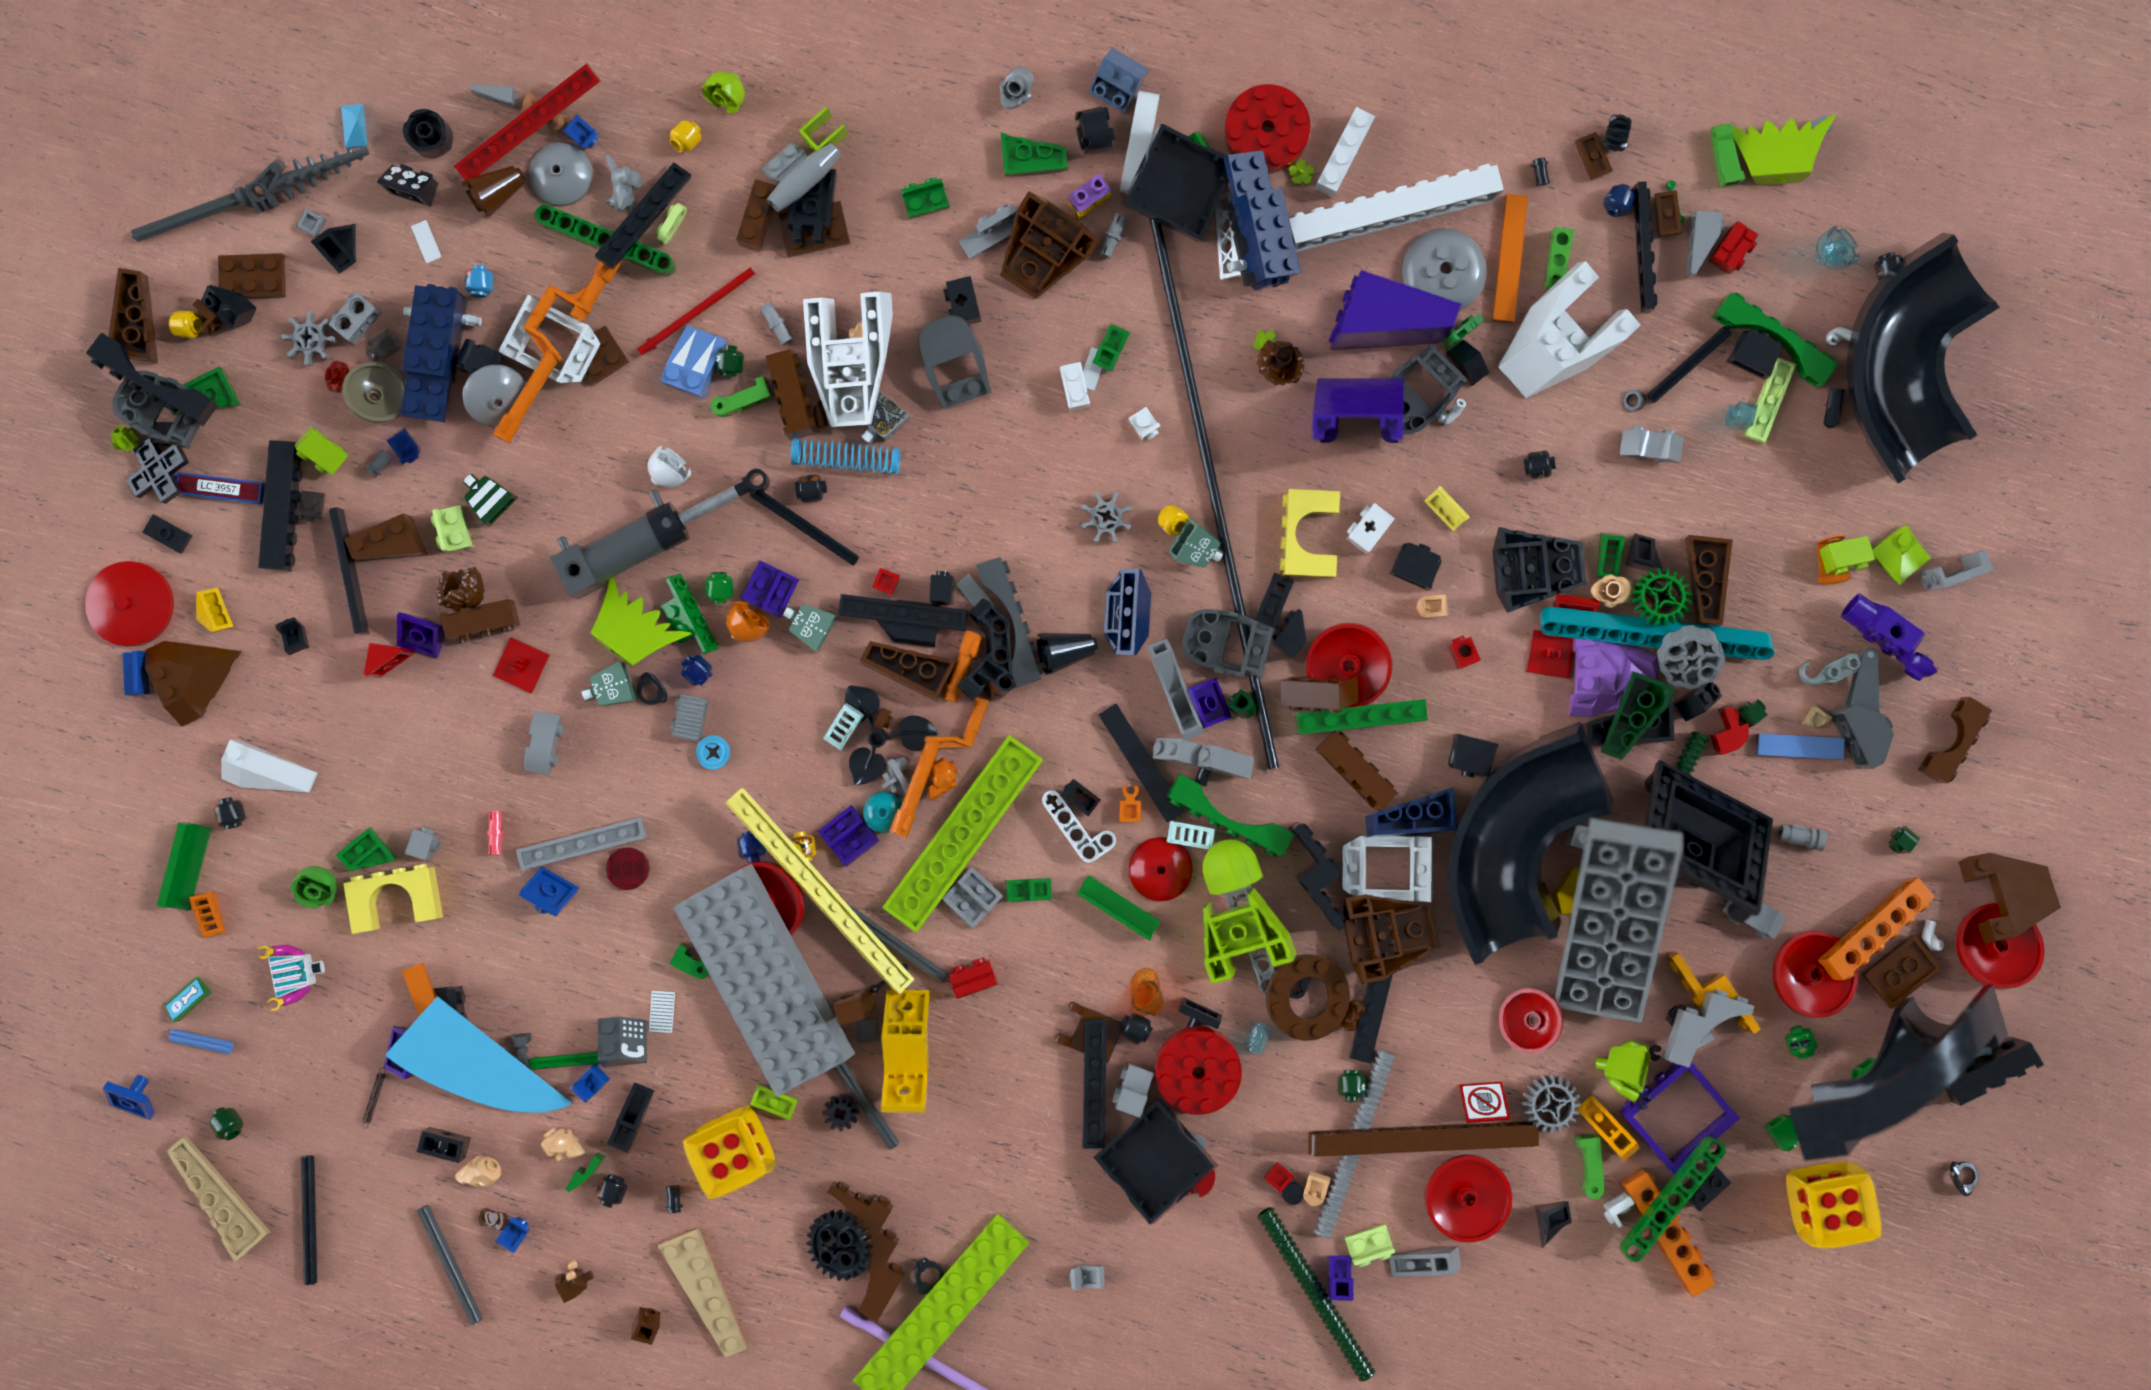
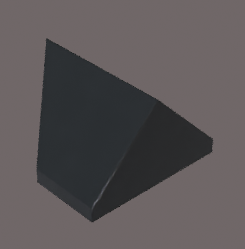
(338, 246)
(1643, 554)
(1552, 1219)

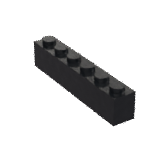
(280, 501)

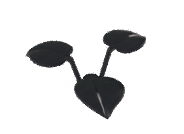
(866, 764)

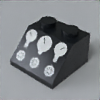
(409, 184)

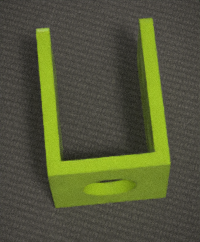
(815, 123)

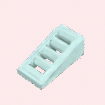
(853, 713)
(1208, 836)

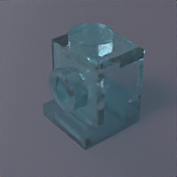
(1741, 415)

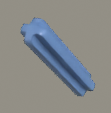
(201, 1041)

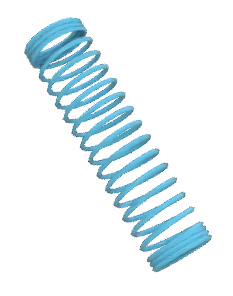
(796, 453)

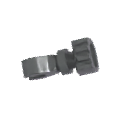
(520, 1041)

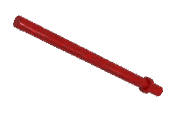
(652, 342)

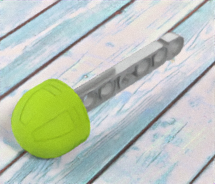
(1231, 870)

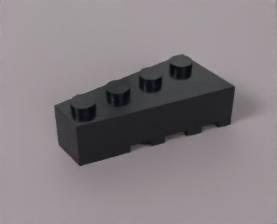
(1660, 731)
(1993, 1069)

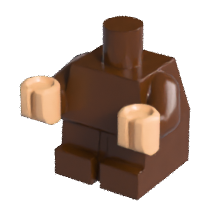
(573, 1282)

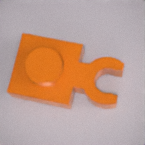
(1130, 809)

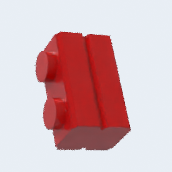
(1734, 247)
(972, 978)

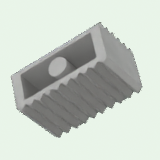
(689, 718)

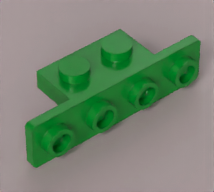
(686, 616)

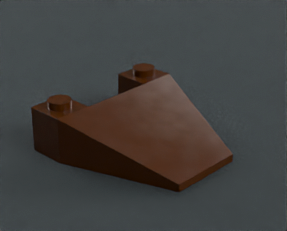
(2021, 892)

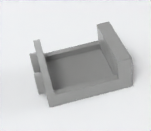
(1974, 565)

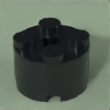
(1094, 130)
(428, 133)
(474, 357)

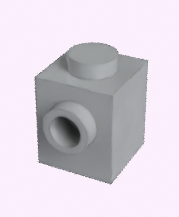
(423, 843)

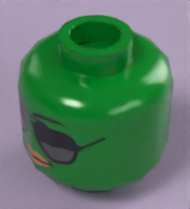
(1801, 1042)

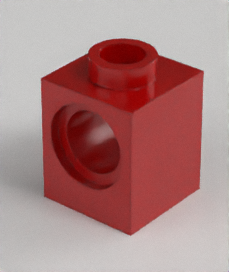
(1472, 656)

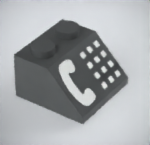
(622, 1041)

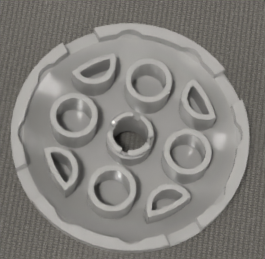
(1449, 248)

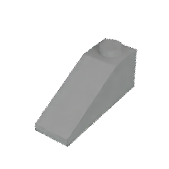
(1703, 233)
(1426, 1262)

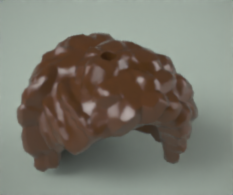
(1280, 366)
(460, 589)

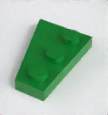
(1031, 157)
(215, 386)

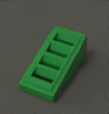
(1604, 537)

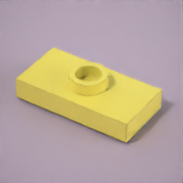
(1446, 508)

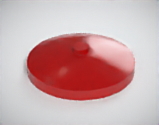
(129, 603)
(1350, 652)
(783, 892)
(2001, 963)
(1804, 982)
(1468, 1198)

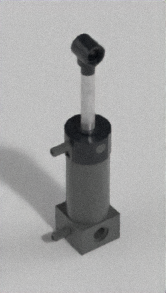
(639, 540)

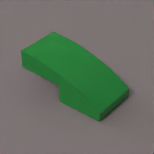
(1111, 347)
(1028, 889)
(582, 1175)

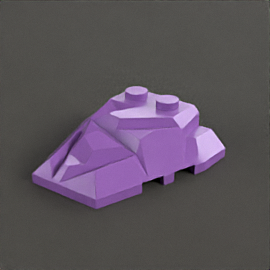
(1603, 674)

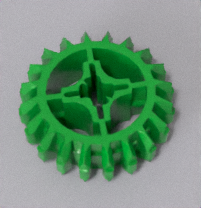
(1671, 581)

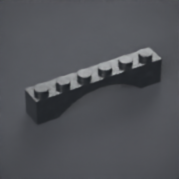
(189, 402)

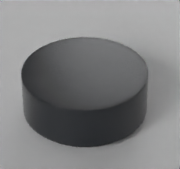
(1292, 1193)

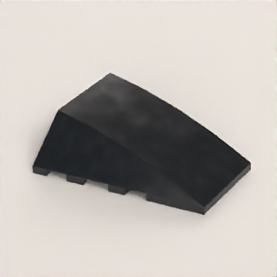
(1535, 567)

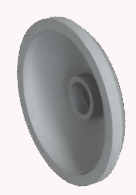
(569, 183)
(488, 385)

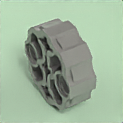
(1693, 660)

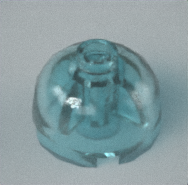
(1836, 249)

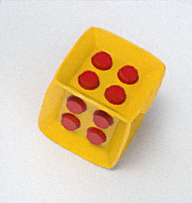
(729, 1152)
(1833, 1204)

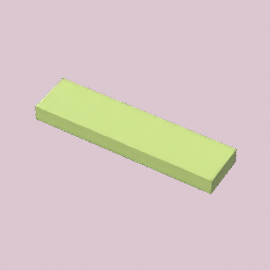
(1770, 400)

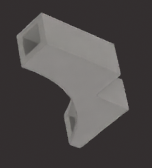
(1175, 689)
(1203, 757)
(1691, 1028)

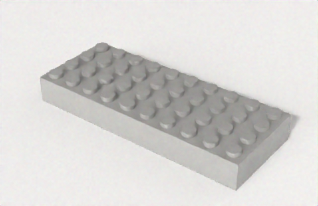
(1617, 919)
(764, 980)

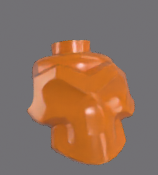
(942, 778)

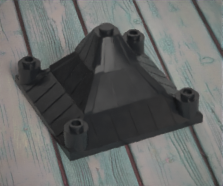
(1721, 838)

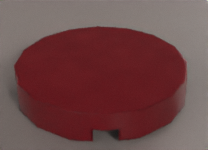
(627, 868)

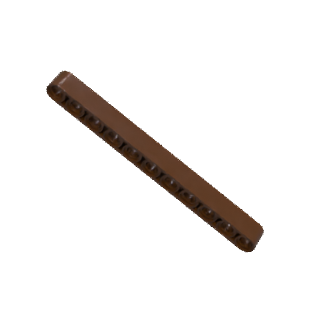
(1422, 1138)

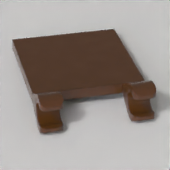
(1077, 1040)

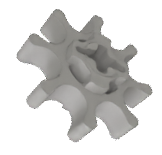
(304, 332)
(1102, 526)

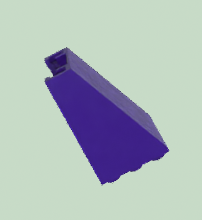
(1390, 314)
(1358, 399)

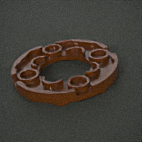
(1279, 991)

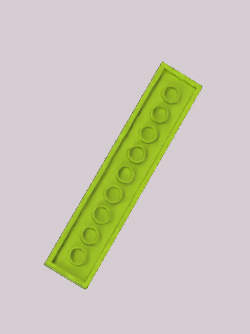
(962, 833)
(943, 1307)

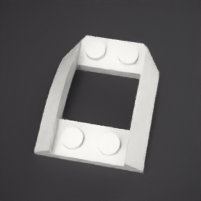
(579, 358)
(1420, 867)

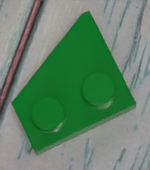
(1469, 325)
(365, 852)

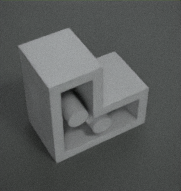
(1133, 1090)

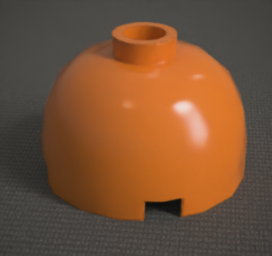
(745, 623)

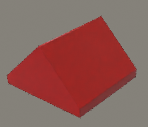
(383, 659)

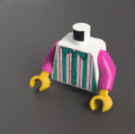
(291, 973)

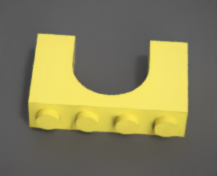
(1296, 560)
(363, 893)

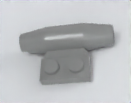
(797, 172)

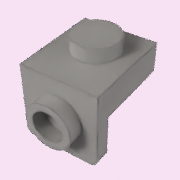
(1087, 1276)

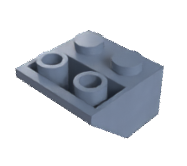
(1118, 80)

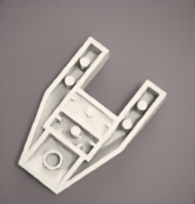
(1550, 342)
(848, 369)

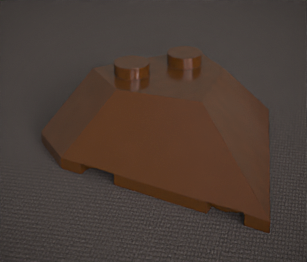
(187, 676)

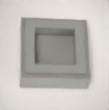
(311, 223)

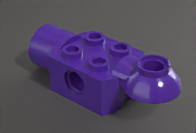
(1891, 633)

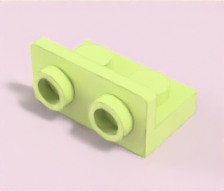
(451, 529)
(1369, 1245)

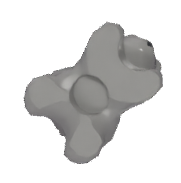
(623, 183)

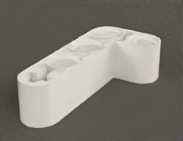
(1073, 824)

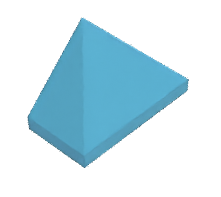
(354, 126)

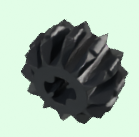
(1617, 132)
(839, 1119)

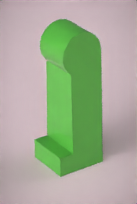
(1726, 156)
(1558, 255)
(742, 400)
(1592, 1161)

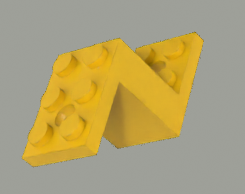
(905, 1051)

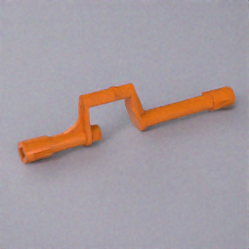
(582, 305)
(967, 652)

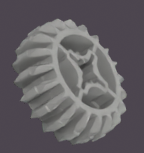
(1544, 1087)

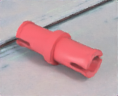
(495, 833)

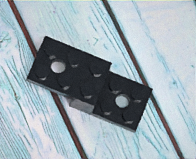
(1318, 875)

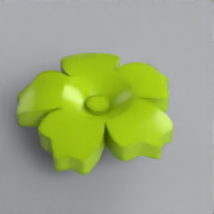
(1301, 172)
(1261, 339)

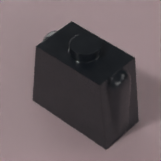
(1755, 353)
(1416, 565)
(1472, 755)

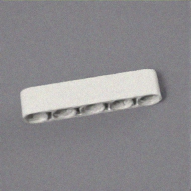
(1140, 136)

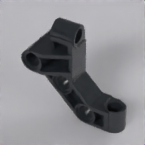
(990, 675)

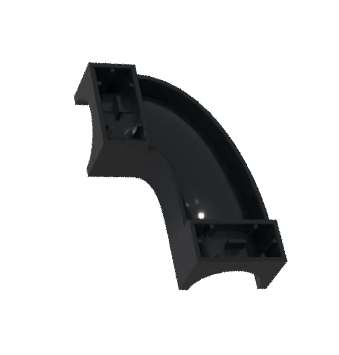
(1900, 355)
(1506, 831)
(1909, 1072)

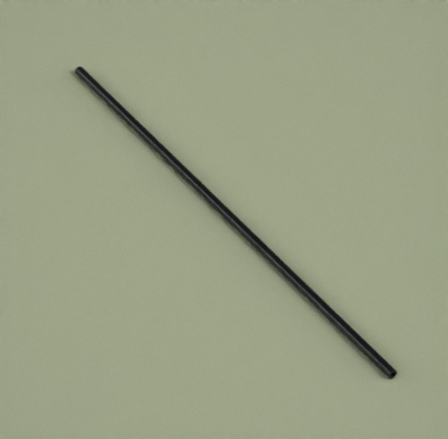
(1211, 481)

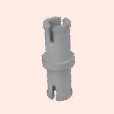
(1113, 235)
(776, 323)

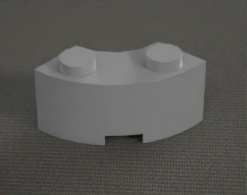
(1653, 445)
(545, 732)
(1765, 924)

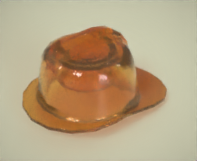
(1146, 993)

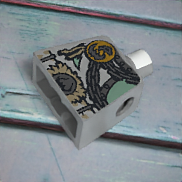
(886, 420)

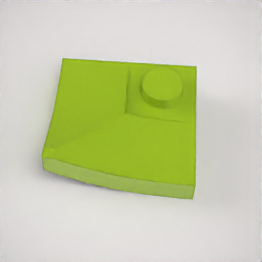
(1900, 554)

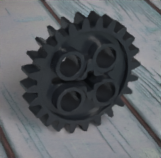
(839, 1245)

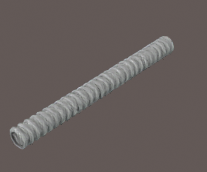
(1348, 1163)

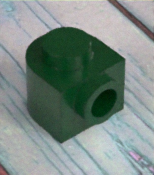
(1242, 705)
(1752, 712)
(1903, 840)

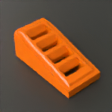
(200, 916)

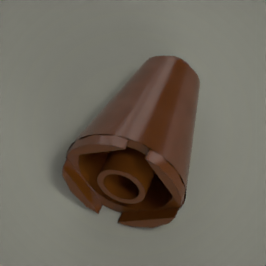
(493, 189)

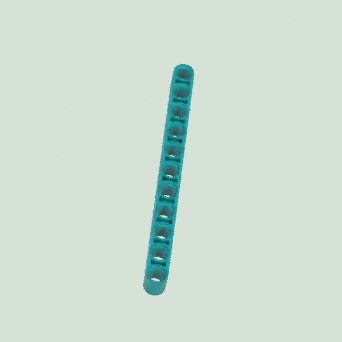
(1637, 632)

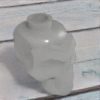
(1016, 87)

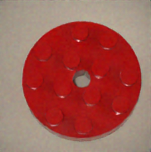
(1271, 107)
(1210, 1088)

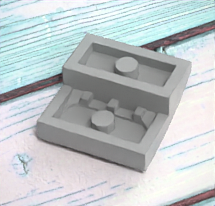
(971, 898)

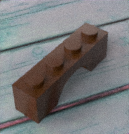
(1969, 719)
(854, 1006)

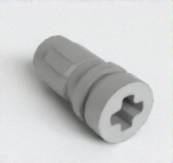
(1801, 836)

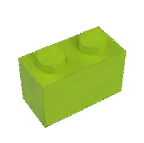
(321, 450)
(1847, 555)

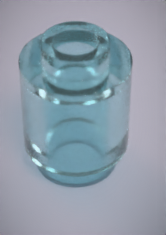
(1257, 1037)

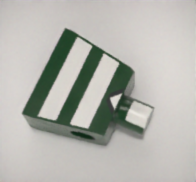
(488, 498)

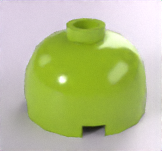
(725, 90)

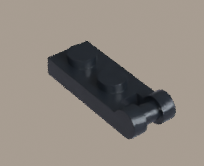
(1274, 600)

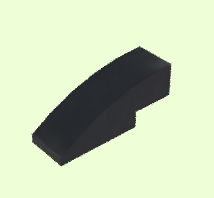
(630, 1118)

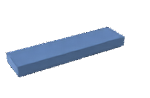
(1800, 746)

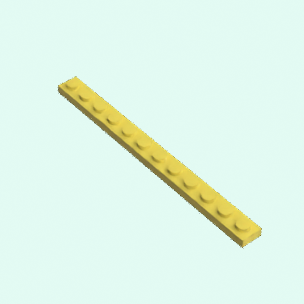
(819, 891)

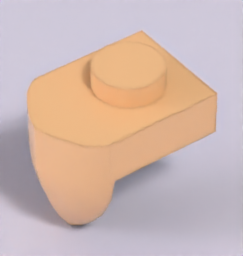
(1432, 606)
(1316, 1189)

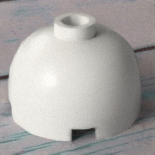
(667, 468)

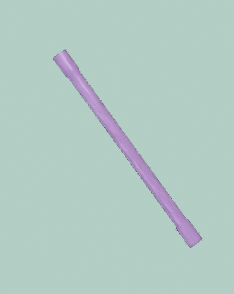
(859, 1321)

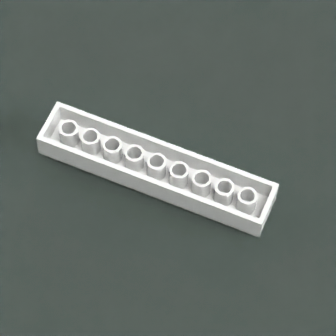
(1396, 208)

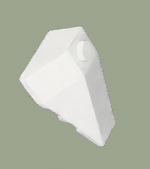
(257, 768)

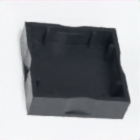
(1178, 183)
(1156, 1161)

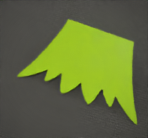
(1781, 155)
(628, 631)

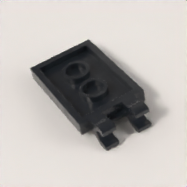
(813, 210)

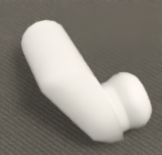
(1837, 335)
(1456, 410)
(1930, 938)

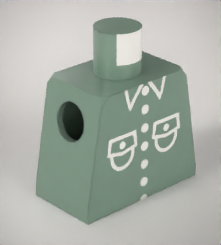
(1195, 545)
(810, 624)
(611, 686)

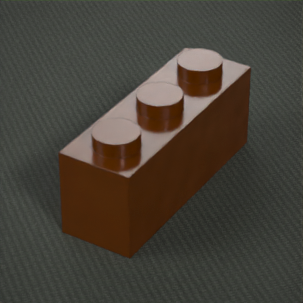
(756, 216)

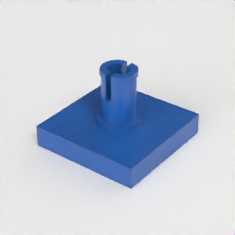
(548, 892)
(130, 1099)

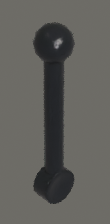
(874, 988)

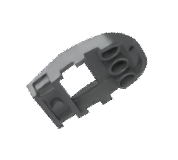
(947, 340)
(1415, 411)
(142, 412)
(1207, 638)

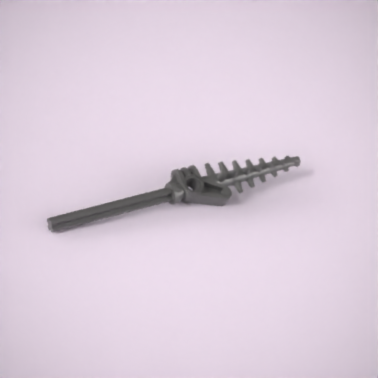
(271, 182)

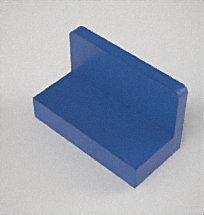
(135, 675)

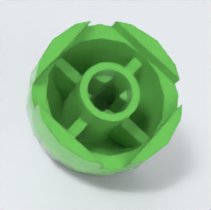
(314, 887)

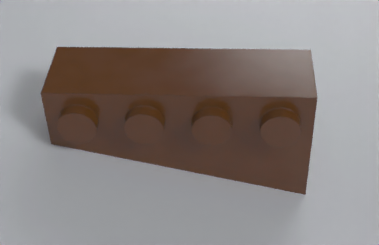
(132, 316)
(790, 394)
(1709, 575)
(912, 669)
(1356, 770)

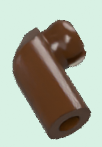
(819, 413)

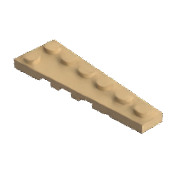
(225, 1208)
(697, 1275)

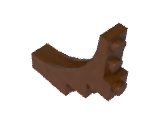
(883, 1276)

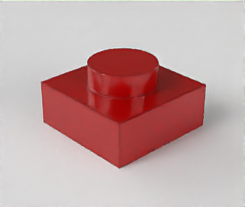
(886, 581)
(1278, 1176)

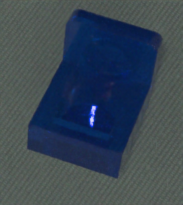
(404, 446)

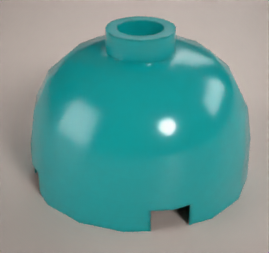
(881, 810)

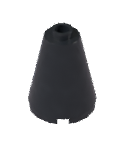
(1064, 649)

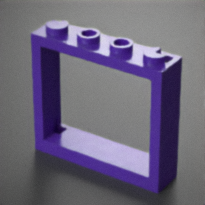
(1662, 1081)

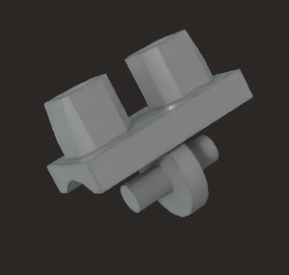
(894, 769)

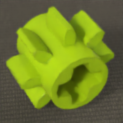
(124, 438)

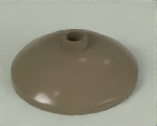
(378, 381)

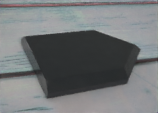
(910, 633)

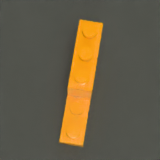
(1698, 991)

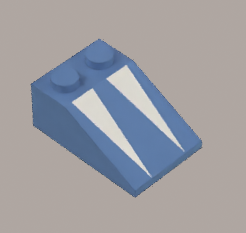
(693, 362)

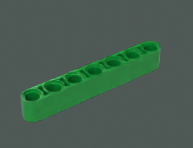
(597, 234)
(1662, 1203)

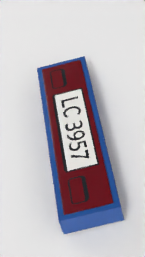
(221, 488)

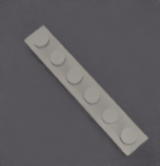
(581, 843)

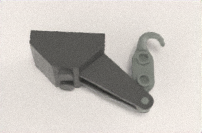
(1859, 720)

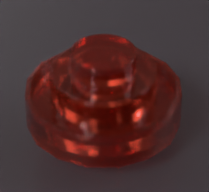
(335, 376)

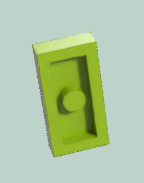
(766, 1100)

